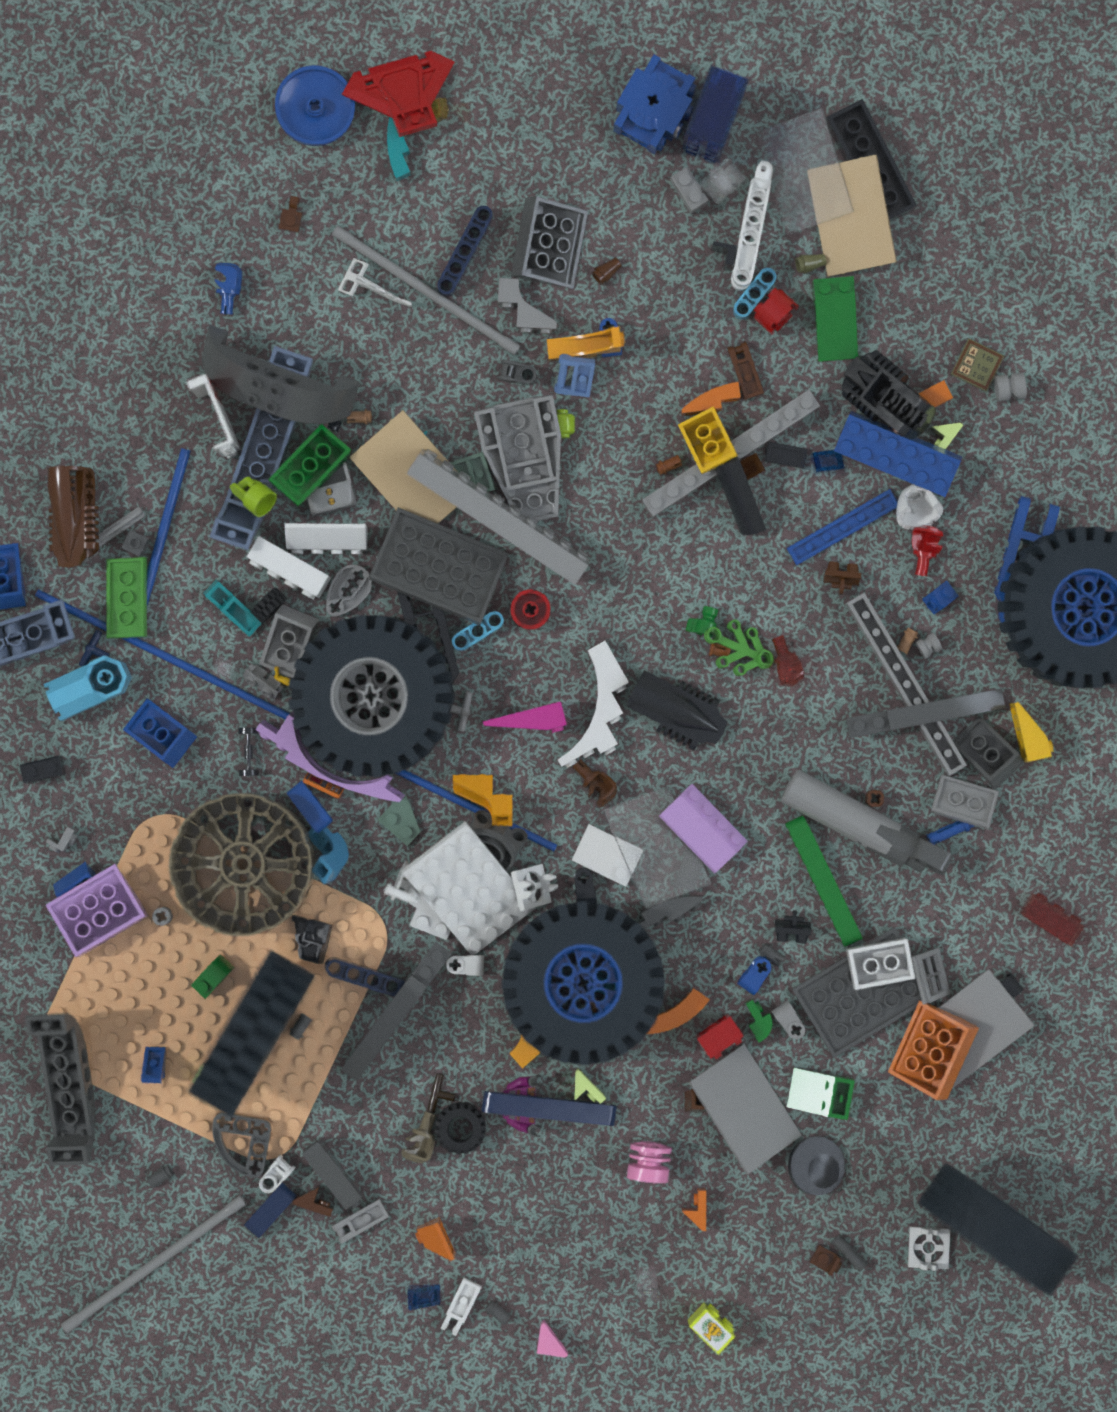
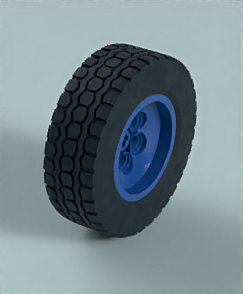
(997, 1229)

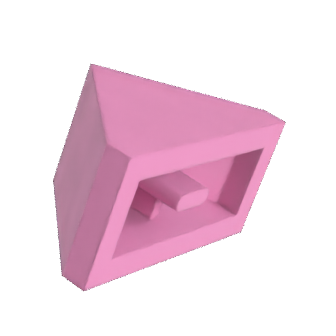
(549, 1343)

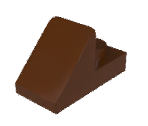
(307, 1201)

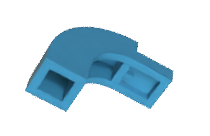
(334, 854)

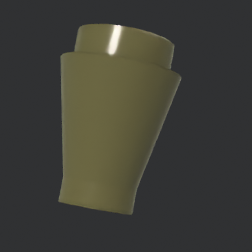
(808, 263)

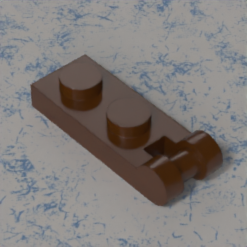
(745, 371)

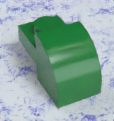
(212, 976)
(762, 1024)

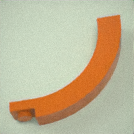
(677, 1015)

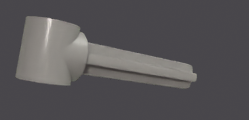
(118, 527)

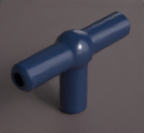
(91, 649)

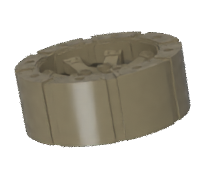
(184, 876)

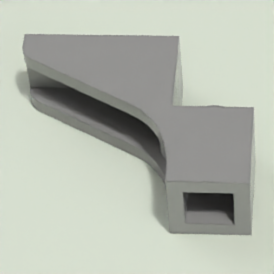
(527, 316)

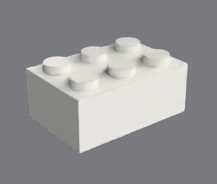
(880, 963)

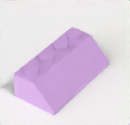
(703, 828)

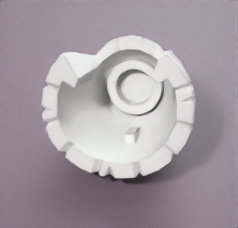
(917, 507)

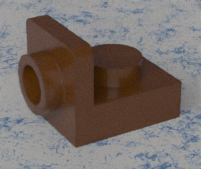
(826, 1260)

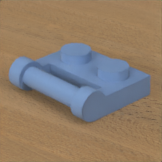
(581, 377)

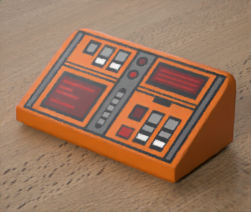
(323, 785)

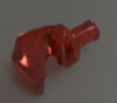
(788, 664)

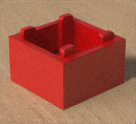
(719, 1036)

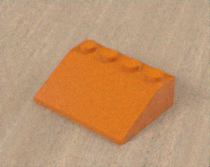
(933, 1050)

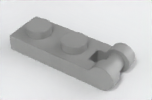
(361, 1220)

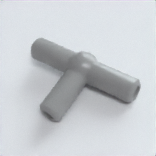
(464, 711)

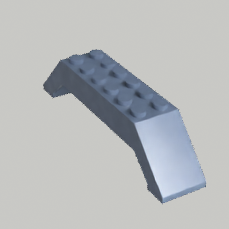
(259, 459)

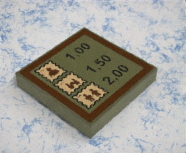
(977, 365)

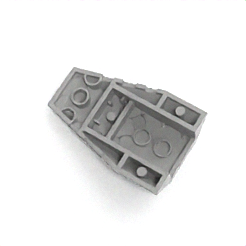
(524, 452)

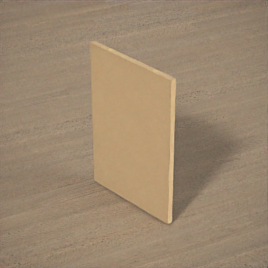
(862, 236)
(386, 463)

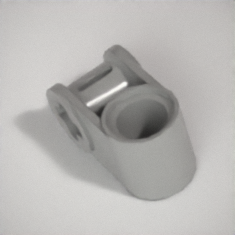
(787, 1018)

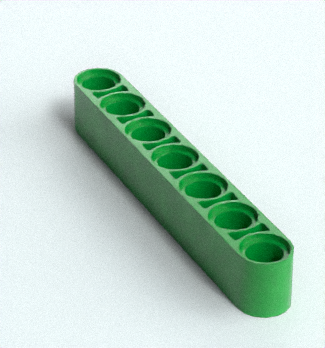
(824, 881)

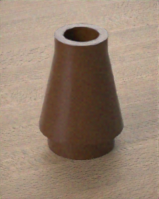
(605, 271)

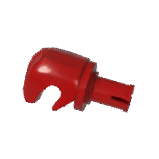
(925, 546)

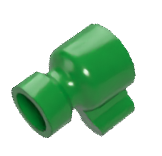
(700, 625)

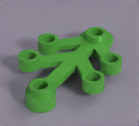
(741, 648)

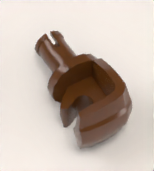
(598, 782)

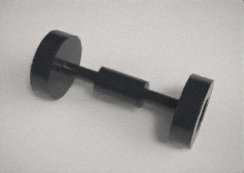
(248, 752)

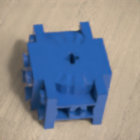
(672, 105)

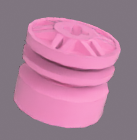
(649, 1162)

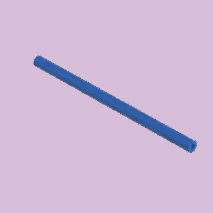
(166, 519)

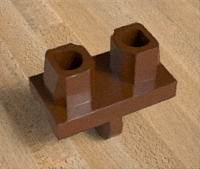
(842, 579)

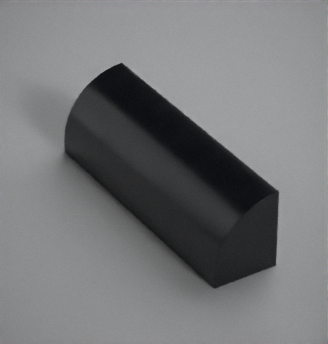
(740, 497)

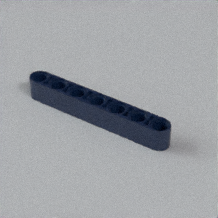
(548, 1108)

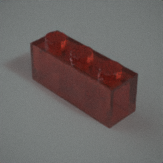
(1052, 918)

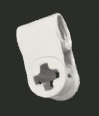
(470, 965)
(278, 1171)

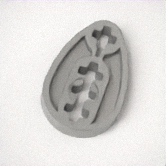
(340, 581)

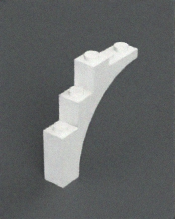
(598, 735)

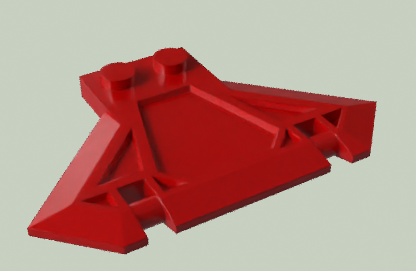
(403, 90)

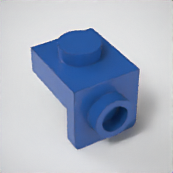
(940, 597)

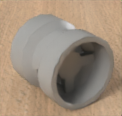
(928, 645)

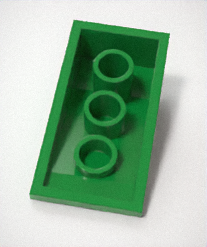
(835, 318)
(310, 465)

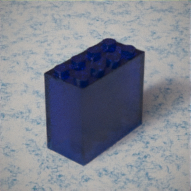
(714, 114)

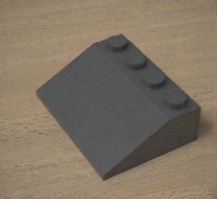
(549, 242)

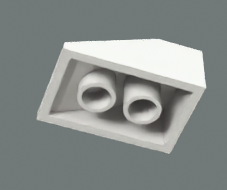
(601, 854)

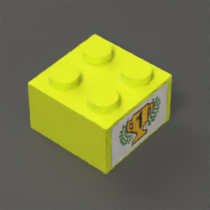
(711, 1327)

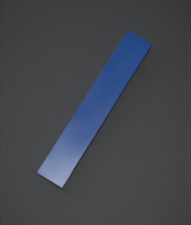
(842, 527)

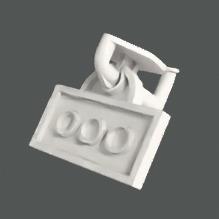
(424, 916)

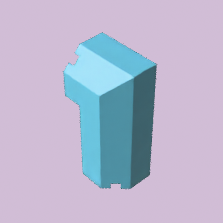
(88, 686)

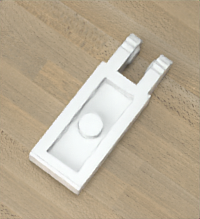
(461, 1304)

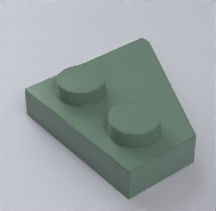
(477, 468)
(401, 821)

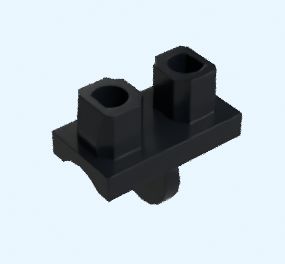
(792, 925)

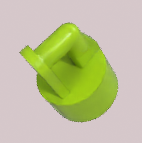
(257, 499)

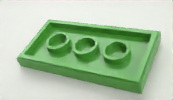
(126, 598)

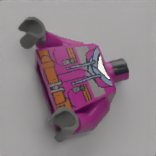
(523, 1086)

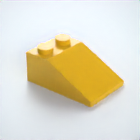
(707, 440)
(1031, 739)

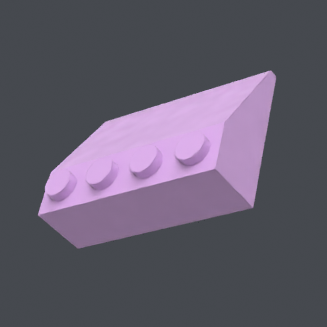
(96, 910)

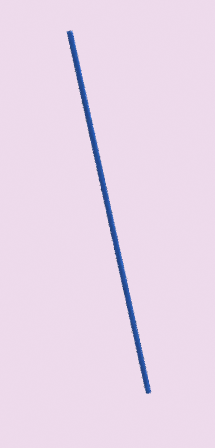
(274, 709)

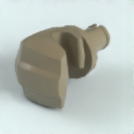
(423, 1140)

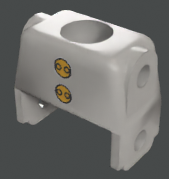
(333, 494)

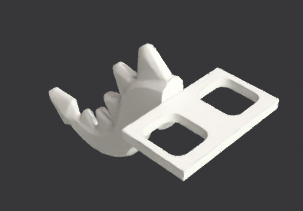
(358, 279)

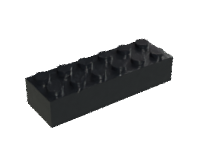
(859, 137)

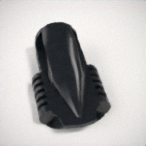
(881, 392)
(678, 710)

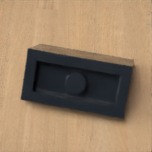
(729, 250)

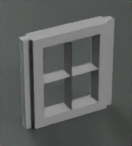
(922, 977)

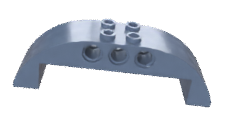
(34, 632)

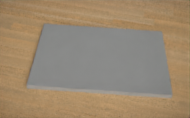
(994, 1012)
(745, 1109)

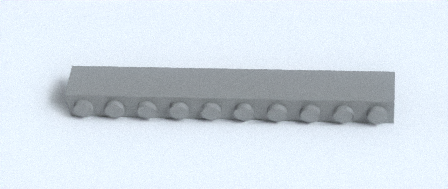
(743, 445)
(903, 681)

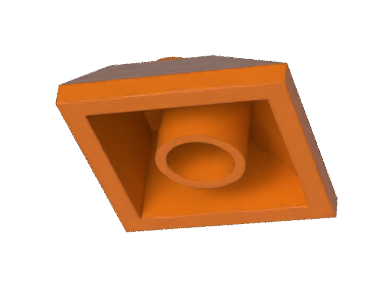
(435, 1238)

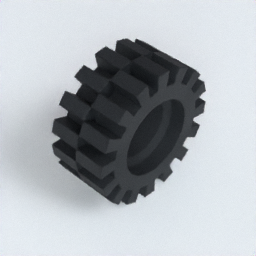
(268, 605)

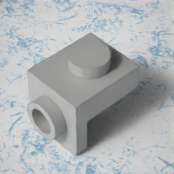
(67, 839)

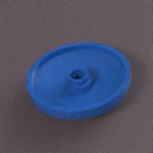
(313, 107)

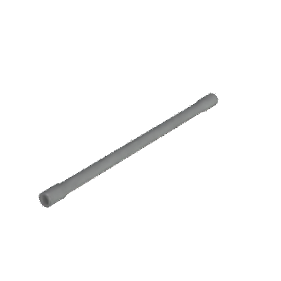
(348, 239)
(78, 1318)

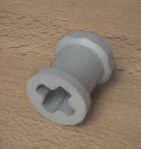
(156, 918)

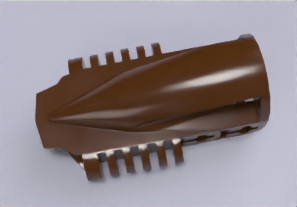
(72, 519)

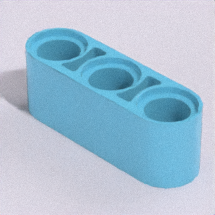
(759, 285)
(471, 639)

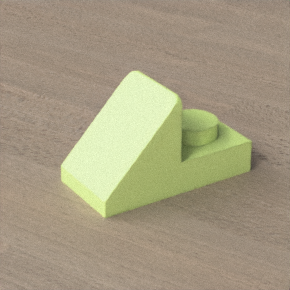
(947, 432)
(583, 1083)

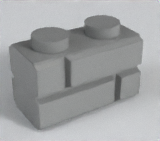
(689, 190)

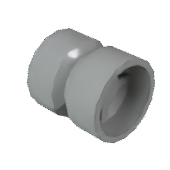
(1010, 387)

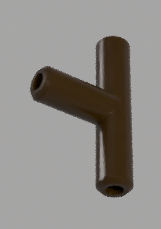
(437, 1093)

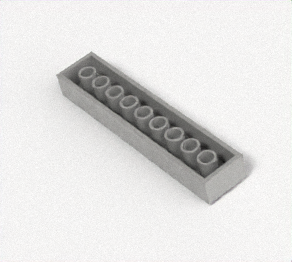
(498, 516)

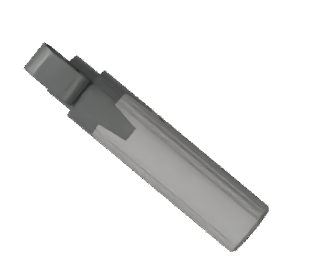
(863, 824)

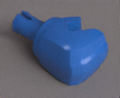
(230, 287)

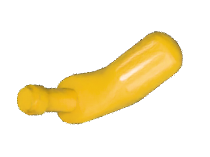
(284, 680)

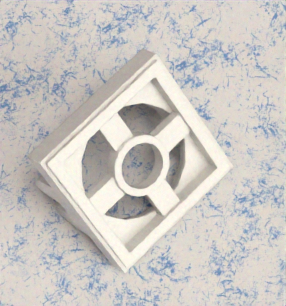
(543, 883)
(942, 1262)

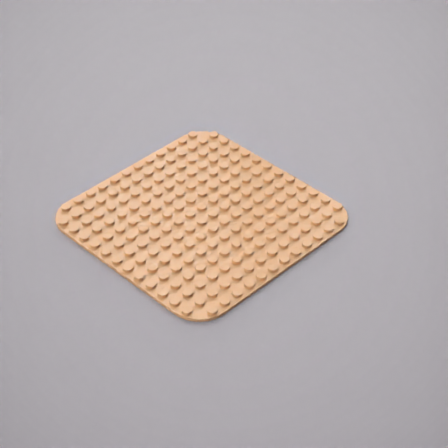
(141, 994)

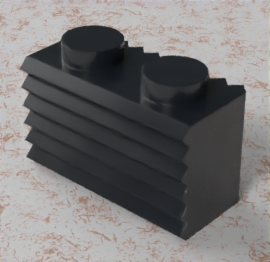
(42, 769)

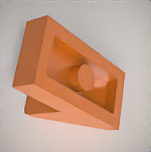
(698, 1214)

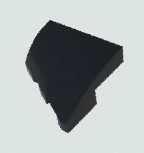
(312, 938)

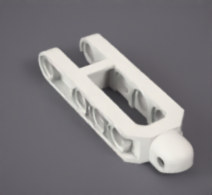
(747, 251)

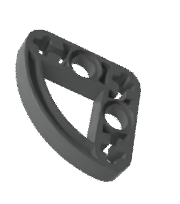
(256, 1137)

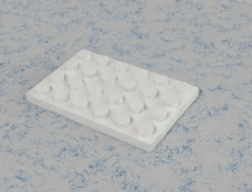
(466, 888)

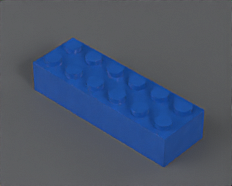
(898, 455)

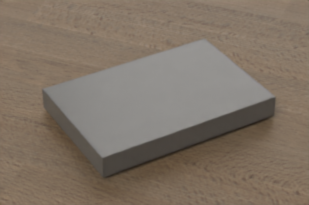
(964, 801)

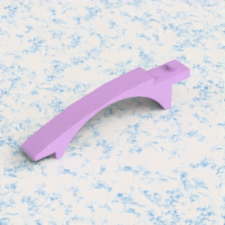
(290, 739)

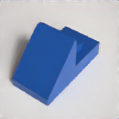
(153, 1065)

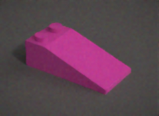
(538, 718)

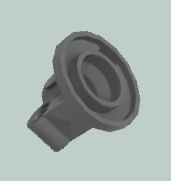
(500, 840)

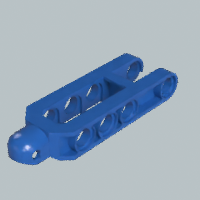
(1014, 540)

